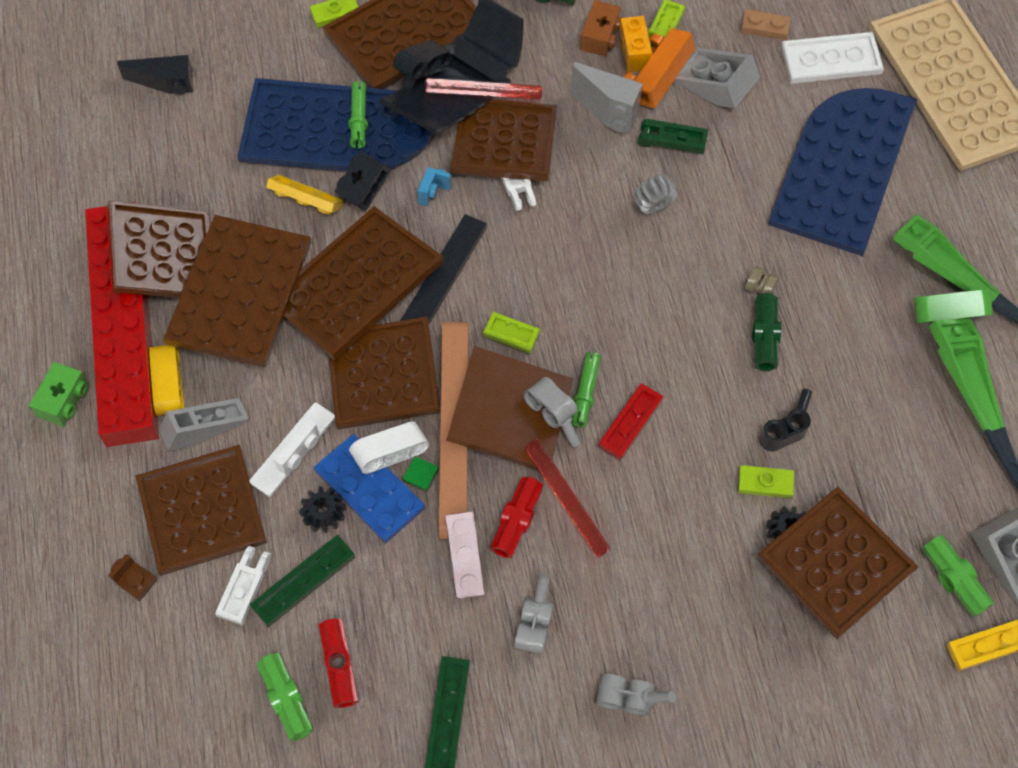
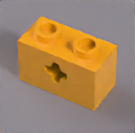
(634, 43)

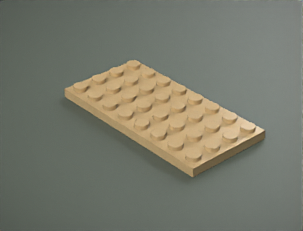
(953, 80)

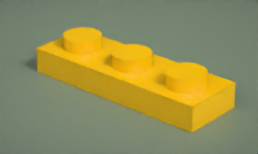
(304, 194)
(984, 646)

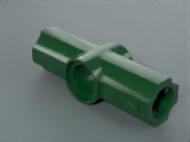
(766, 332)

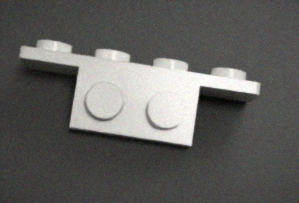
(292, 449)

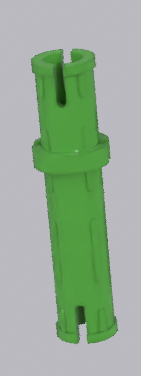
(357, 122)
(583, 398)

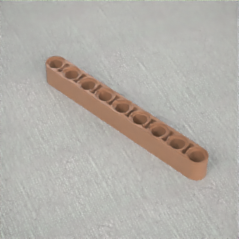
(453, 457)

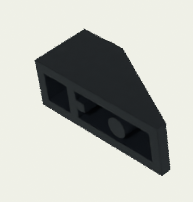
(163, 74)

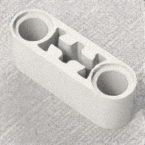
(389, 447)

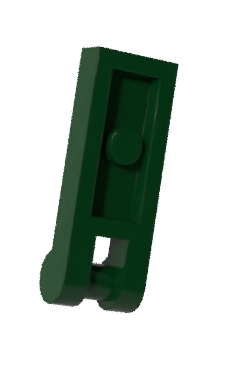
(672, 136)

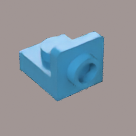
(431, 182)

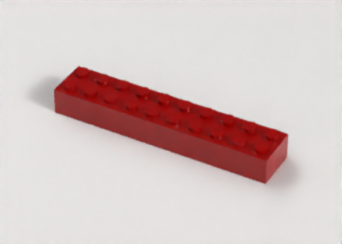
(119, 346)

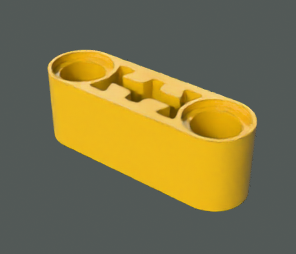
(166, 379)

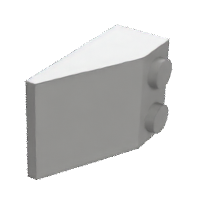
(719, 76)
(607, 96)
(1000, 550)

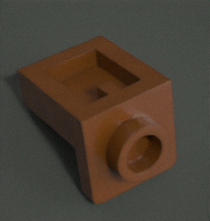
(132, 577)

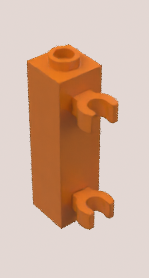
(664, 65)

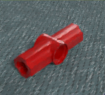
(516, 517)
(340, 679)

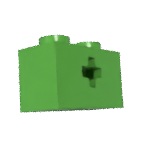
(59, 394)

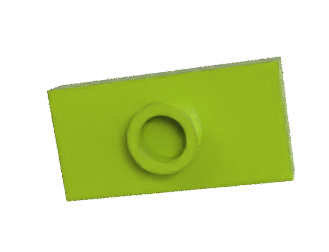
(330, 10)
(667, 18)
(511, 332)
(766, 481)

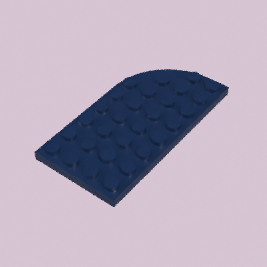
(310, 129)
(843, 168)

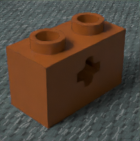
(600, 28)

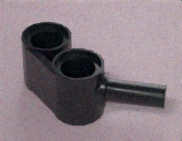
(784, 429)

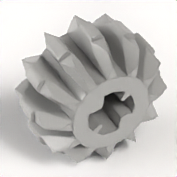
(655, 194)

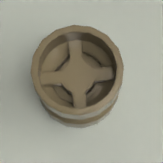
(767, 285)

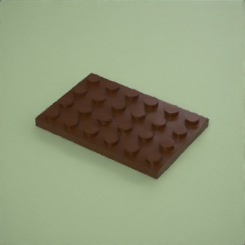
(381, 28)
(358, 281)
(238, 291)

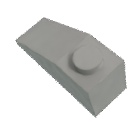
(199, 423)

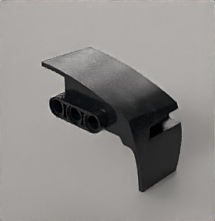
(480, 54)

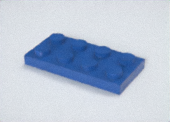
(375, 497)

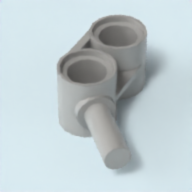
(558, 407)
(535, 618)
(633, 698)

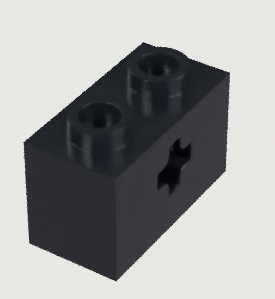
(362, 192)

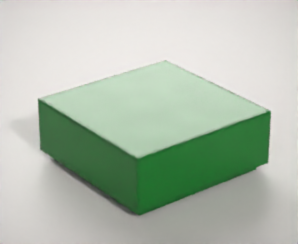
(420, 474)

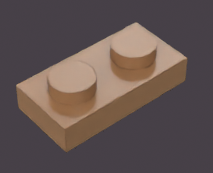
(765, 24)

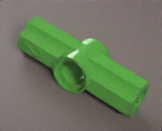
(957, 575)
(284, 697)

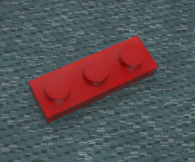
(630, 421)

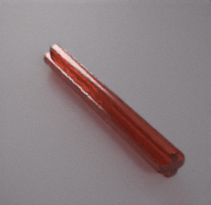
(487, 89)
(567, 498)

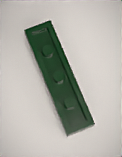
(302, 581)
(447, 713)

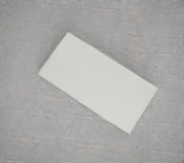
(831, 57)

